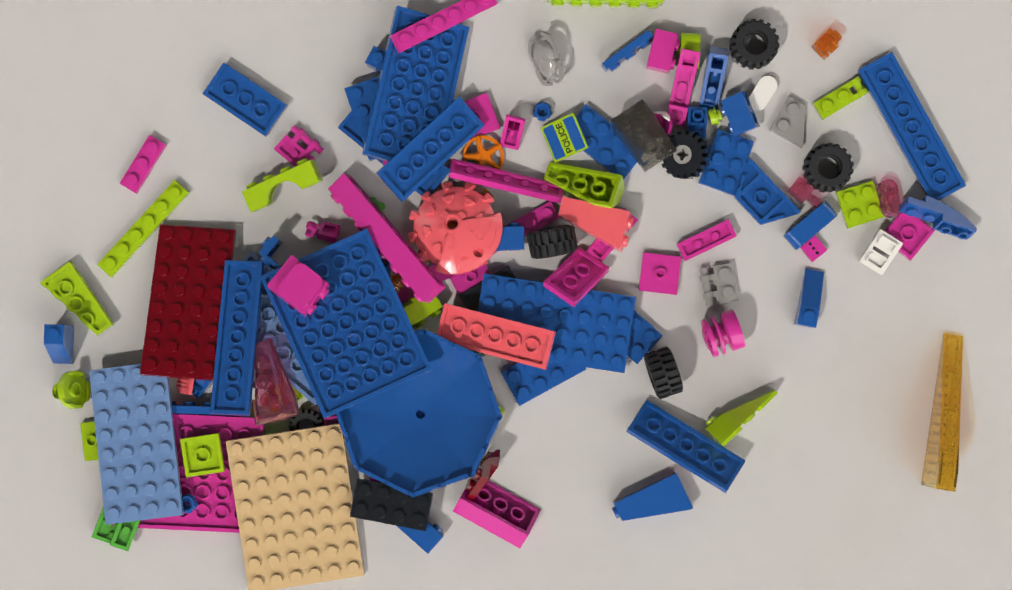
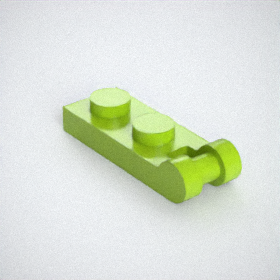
(839, 98)

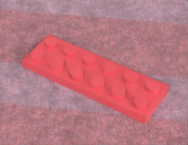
(496, 336)

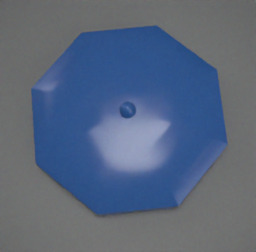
(428, 427)

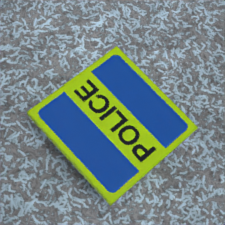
(564, 137)

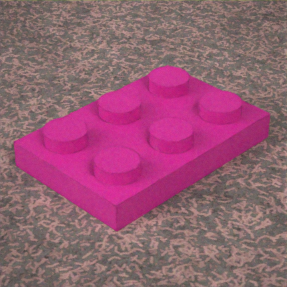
(576, 276)

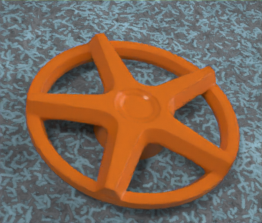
(483, 155)

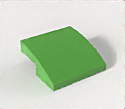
(118, 535)

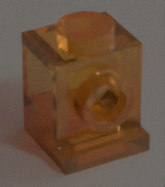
(827, 43)

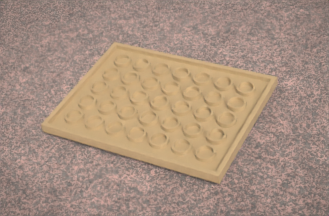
(294, 507)

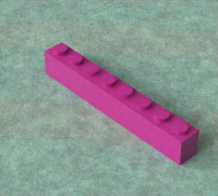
(386, 238)

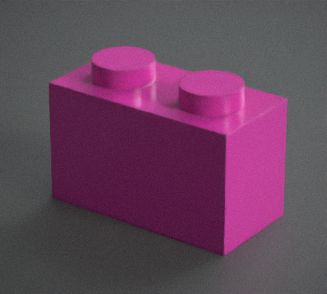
(662, 51)

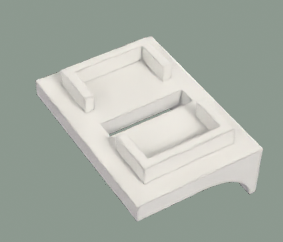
(885, 243)

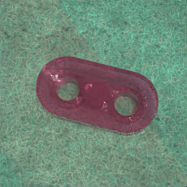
(889, 199)

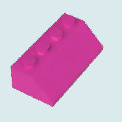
(499, 513)

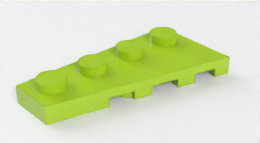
(75, 293)

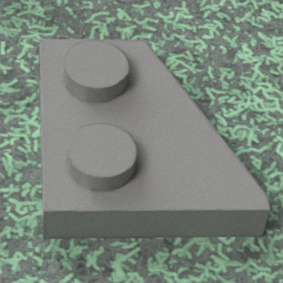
(790, 122)

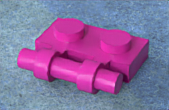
(292, 151)

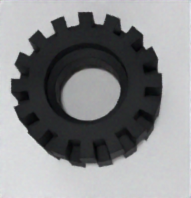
(306, 414)

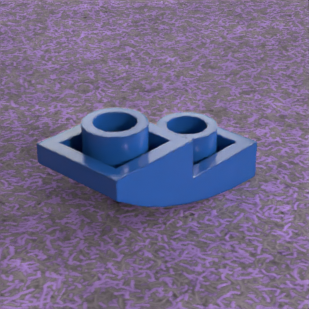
(697, 120)

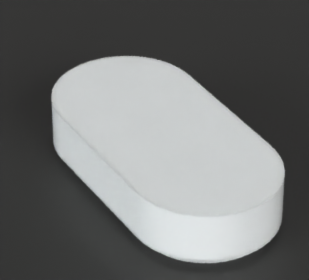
(762, 93)

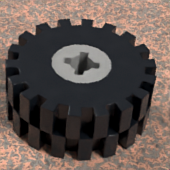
(694, 157)

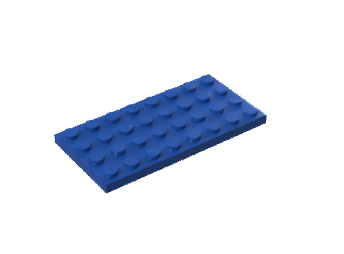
(413, 85)
(586, 335)

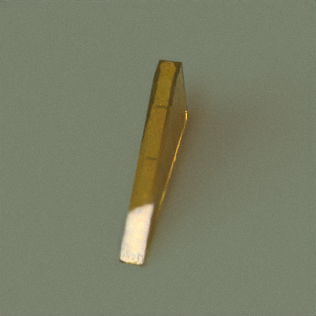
(942, 447)

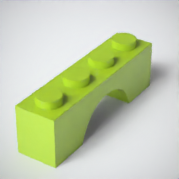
(261, 195)

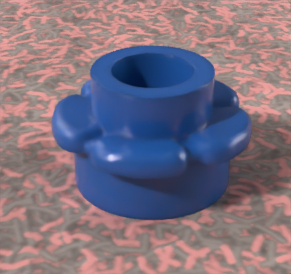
(542, 106)
(193, 504)

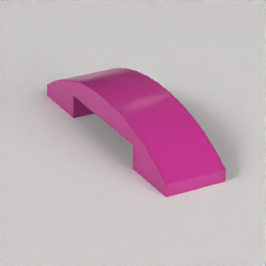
(683, 86)

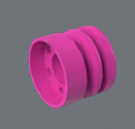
(722, 333)

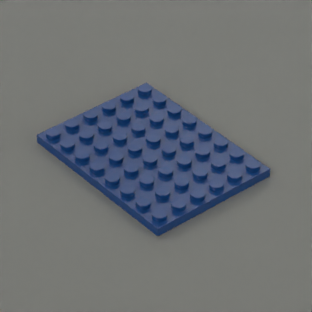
(359, 332)

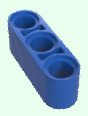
(810, 225)

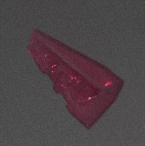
(273, 391)

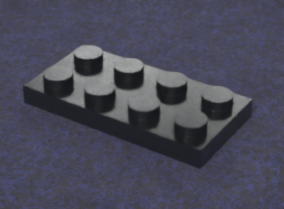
(387, 505)

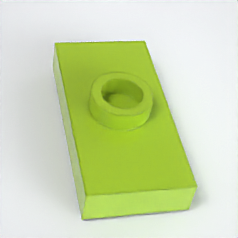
(89, 441)

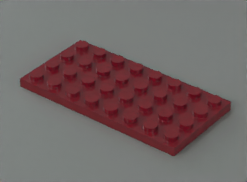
(186, 302)

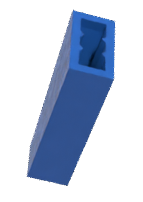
(654, 499)

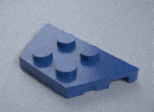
(762, 197)

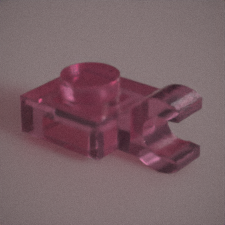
(802, 191)

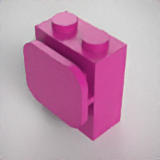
(299, 286)

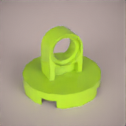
(72, 389)

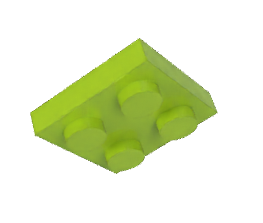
(859, 204)
(202, 455)

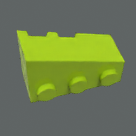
(419, 311)

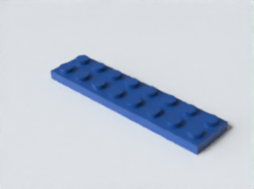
(911, 127)
(237, 338)

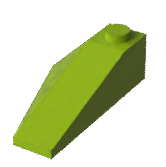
(590, 185)
(729, 423)

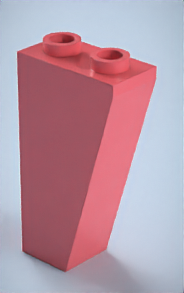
(599, 222)

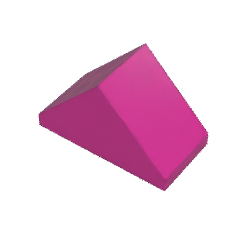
(512, 132)

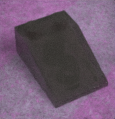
(643, 135)

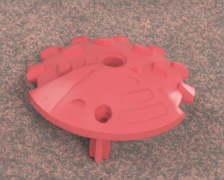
(462, 247)

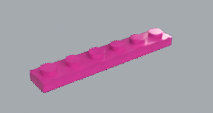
(439, 22)
(505, 180)

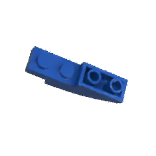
(942, 216)

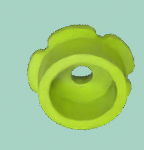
(715, 116)

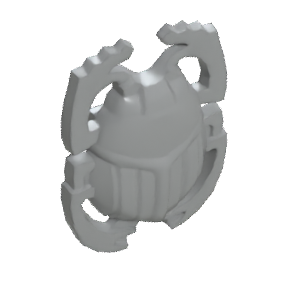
(545, 58)

